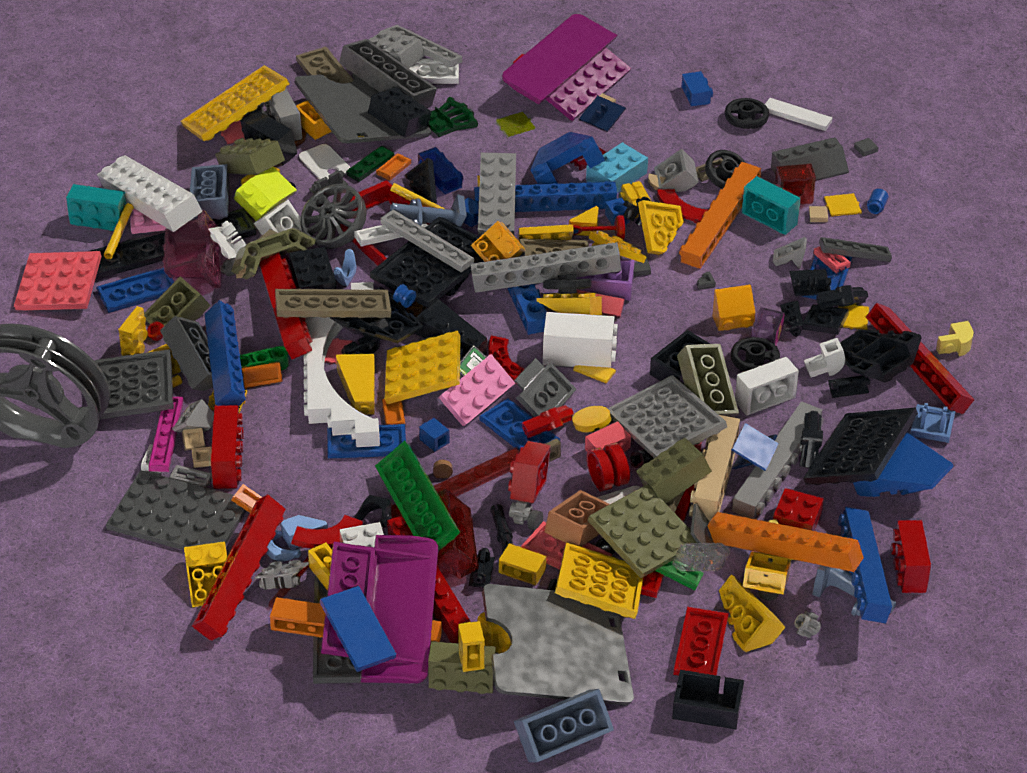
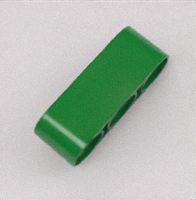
(266, 356)

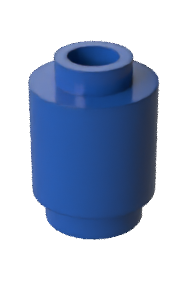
(877, 201)

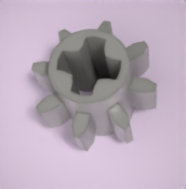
(520, 511)
(807, 624)

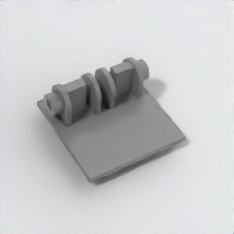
(280, 575)

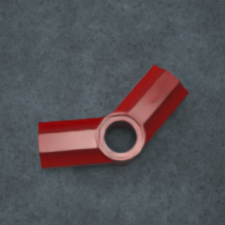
(547, 420)

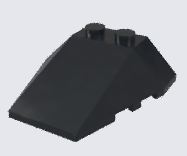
(390, 329)
(880, 354)

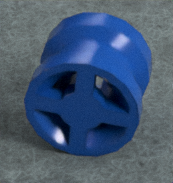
(404, 296)

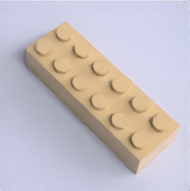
(720, 458)

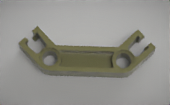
(285, 241)

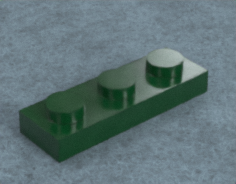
(369, 164)

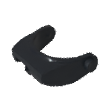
(372, 503)

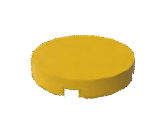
(590, 418)

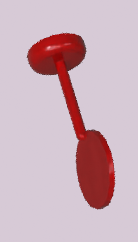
(619, 227)

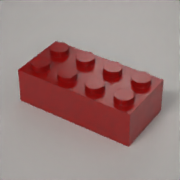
(226, 447)

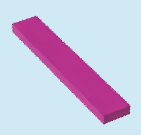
(165, 438)

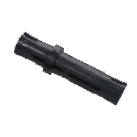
(503, 535)

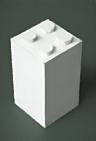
(579, 340)

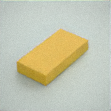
(601, 374)

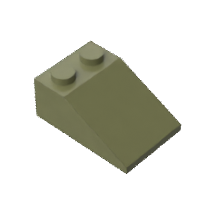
(178, 301)

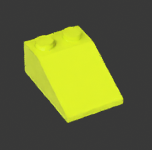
(263, 193)

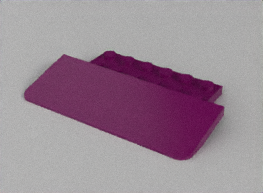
(568, 67)
(400, 589)

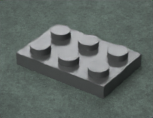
(546, 391)

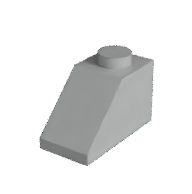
(195, 416)

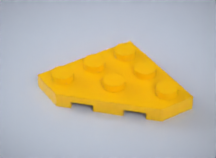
(659, 224)

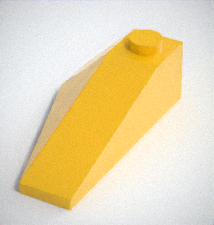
(752, 620)

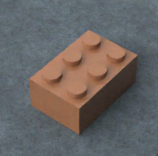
(569, 519)

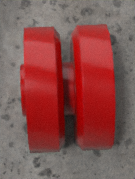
(608, 466)

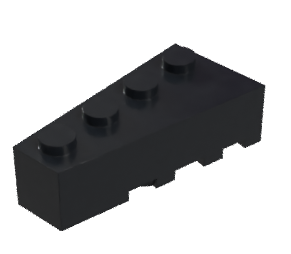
(441, 319)

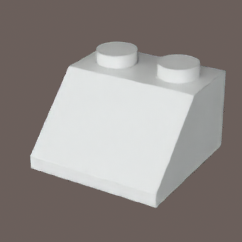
(279, 219)

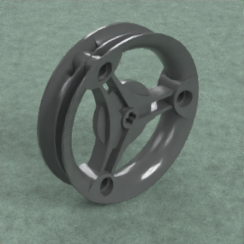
(40, 389)

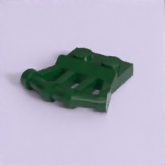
(442, 124)

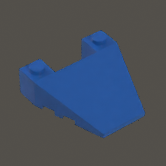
(562, 152)
(910, 468)

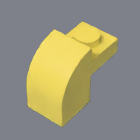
(958, 340)

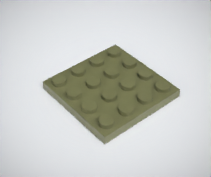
(642, 530)

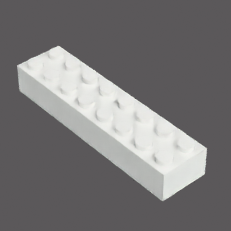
(150, 193)

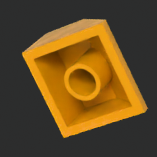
(733, 307)

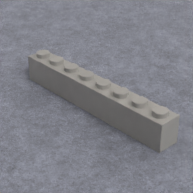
(761, 484)

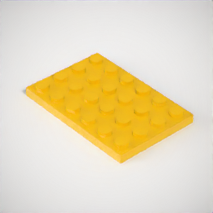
(235, 103)

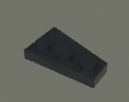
(423, 180)

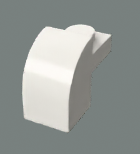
(830, 359)

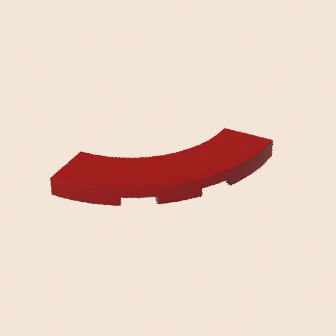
(689, 212)
(498, 349)
(314, 537)

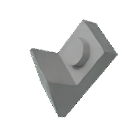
(792, 251)

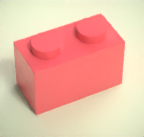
(608, 435)

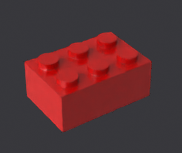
(529, 472)
(911, 556)

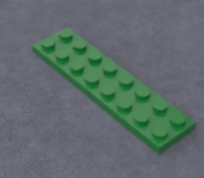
(416, 496)

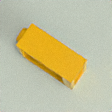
(759, 566)

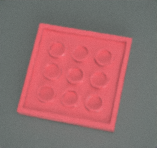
(58, 281)

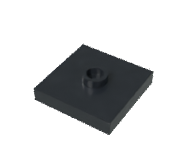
(825, 320)

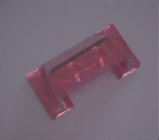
(193, 252)

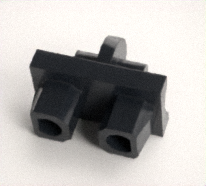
(632, 210)

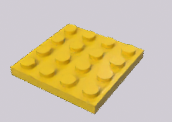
(422, 367)
(599, 581)

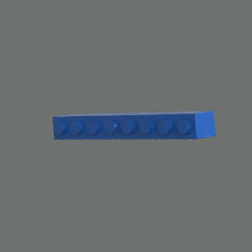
(224, 355)
(869, 576)

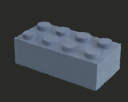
(211, 189)
(563, 725)

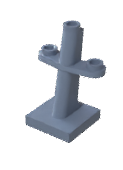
(420, 214)
(839, 578)

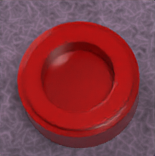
(154, 331)

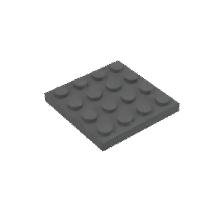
(138, 383)

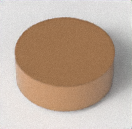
(442, 469)

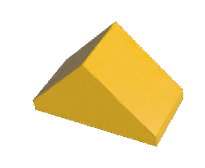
(586, 219)

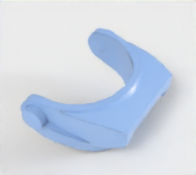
(349, 265)
(280, 554)

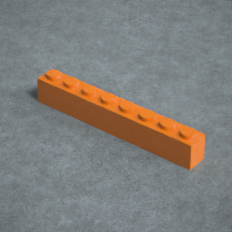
(718, 217)
(786, 541)
(309, 618)

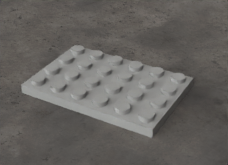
(666, 415)

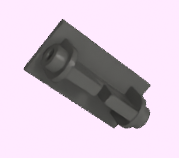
(334, 178)

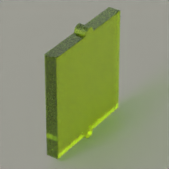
(515, 124)

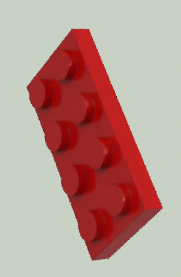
(701, 641)

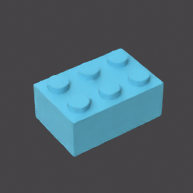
(620, 166)

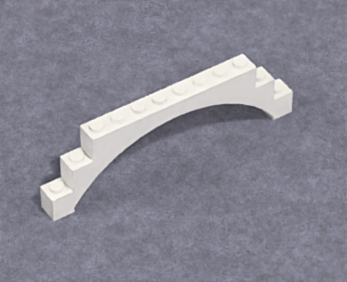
(322, 400)

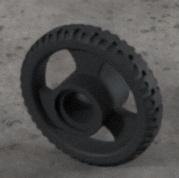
(746, 110)
(725, 170)
(567, 284)
(755, 353)

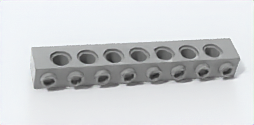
(545, 266)

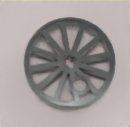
(333, 215)

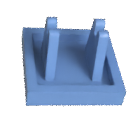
(933, 423)

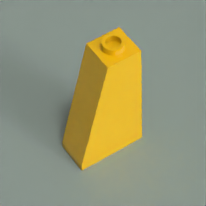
(358, 379)

